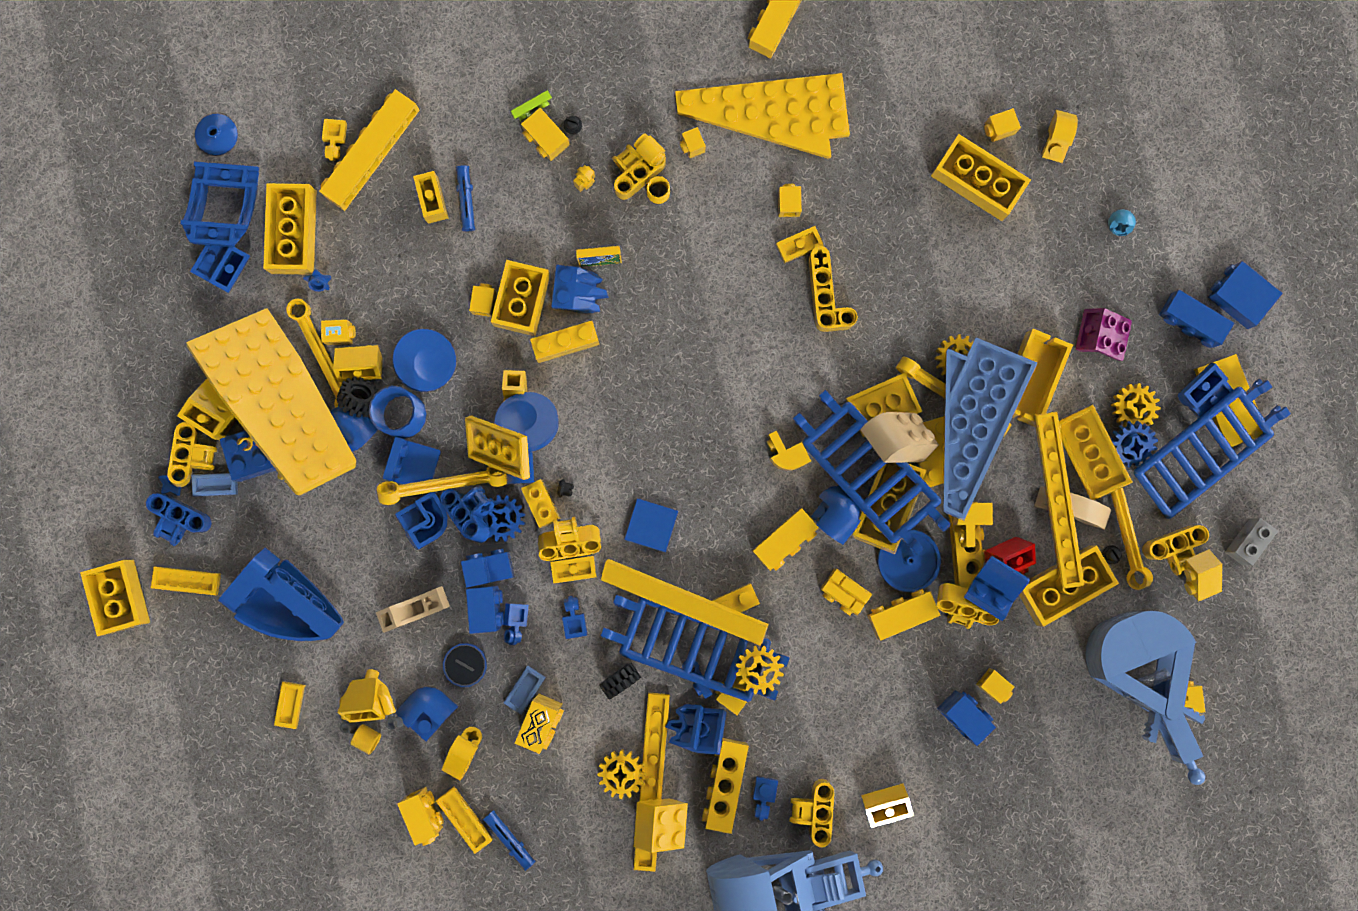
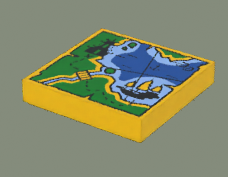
(599, 256)

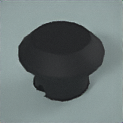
(572, 125)
(563, 488)
(1112, 554)

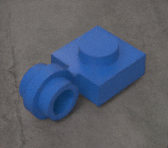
(515, 616)
(575, 623)
(699, 688)
(764, 790)

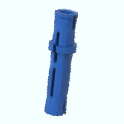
(463, 174)
(525, 861)

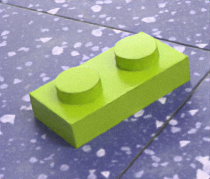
(523, 111)

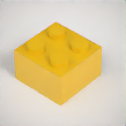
(660, 825)

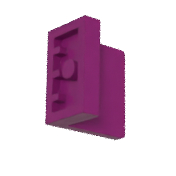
(1103, 333)

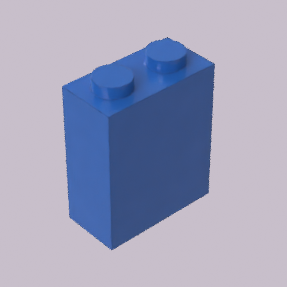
(1244, 294)

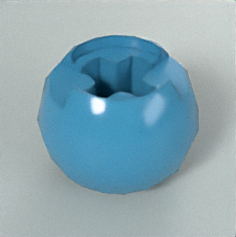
(1121, 222)

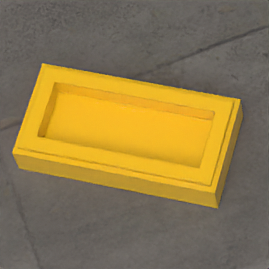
(289, 705)

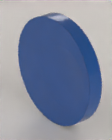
(424, 360)
(531, 416)
(906, 569)

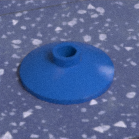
(222, 141)

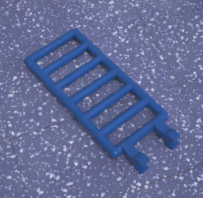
(1264, 424)

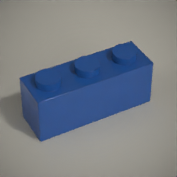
(1196, 319)

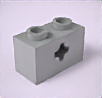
(1251, 541)

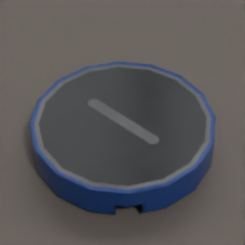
(465, 665)

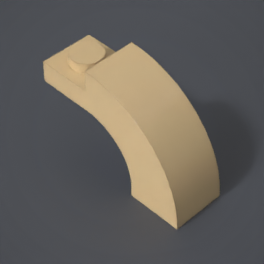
(1084, 509)
(412, 609)

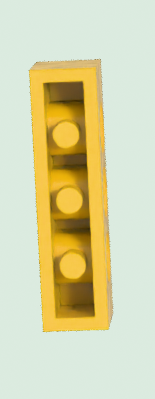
(962, 557)
(724, 820)

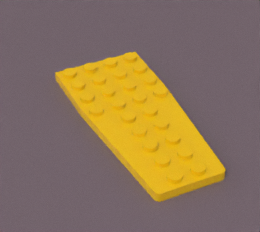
(274, 399)

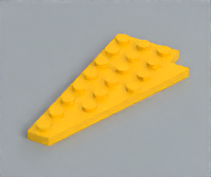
(786, 111)

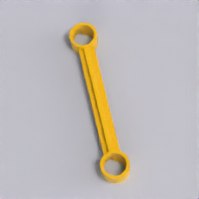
(315, 344)
(915, 372)
(390, 492)
(1130, 542)

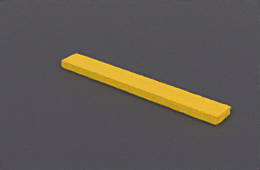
(1059, 500)
(684, 602)
(653, 764)

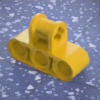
(629, 163)
(196, 456)
(568, 540)
(1176, 556)
(959, 609)
(462, 753)
(808, 811)

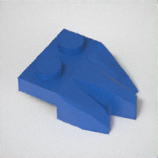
(576, 290)
(698, 729)

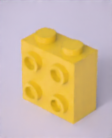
(421, 816)

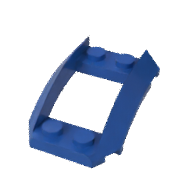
(219, 176)

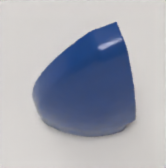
(280, 601)

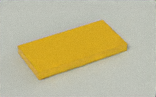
(1232, 369)
(497, 447)
(1093, 453)

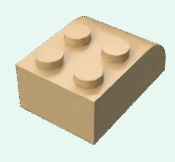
(899, 437)

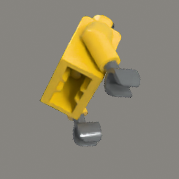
(367, 701)

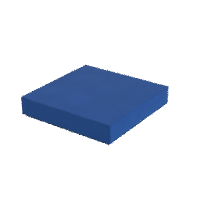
(651, 525)

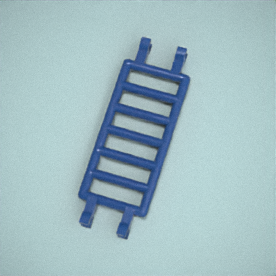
(850, 489)
(685, 673)

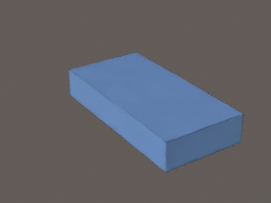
(213, 485)
(524, 690)

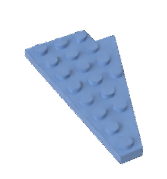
(978, 409)

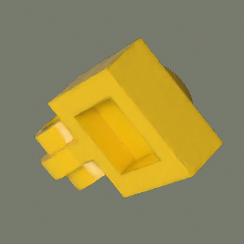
(333, 132)
(584, 178)

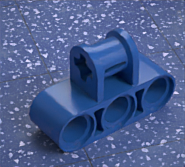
(472, 507)
(169, 525)

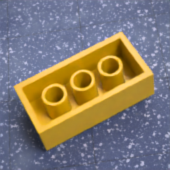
(980, 177)
(290, 229)
(866, 530)
(1049, 602)

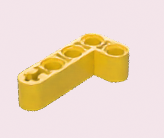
(826, 289)

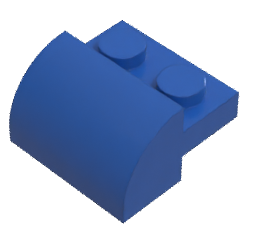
(220, 265)
(1205, 390)

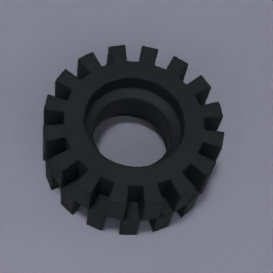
(352, 404)
(620, 681)

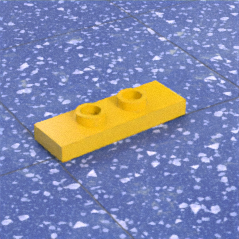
(185, 580)
(464, 820)

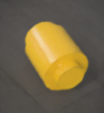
(649, 149)

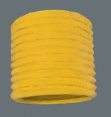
(655, 180)
(365, 739)

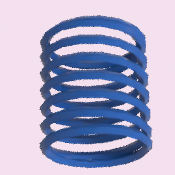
(379, 403)

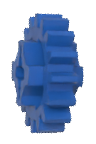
(1135, 445)
(508, 510)

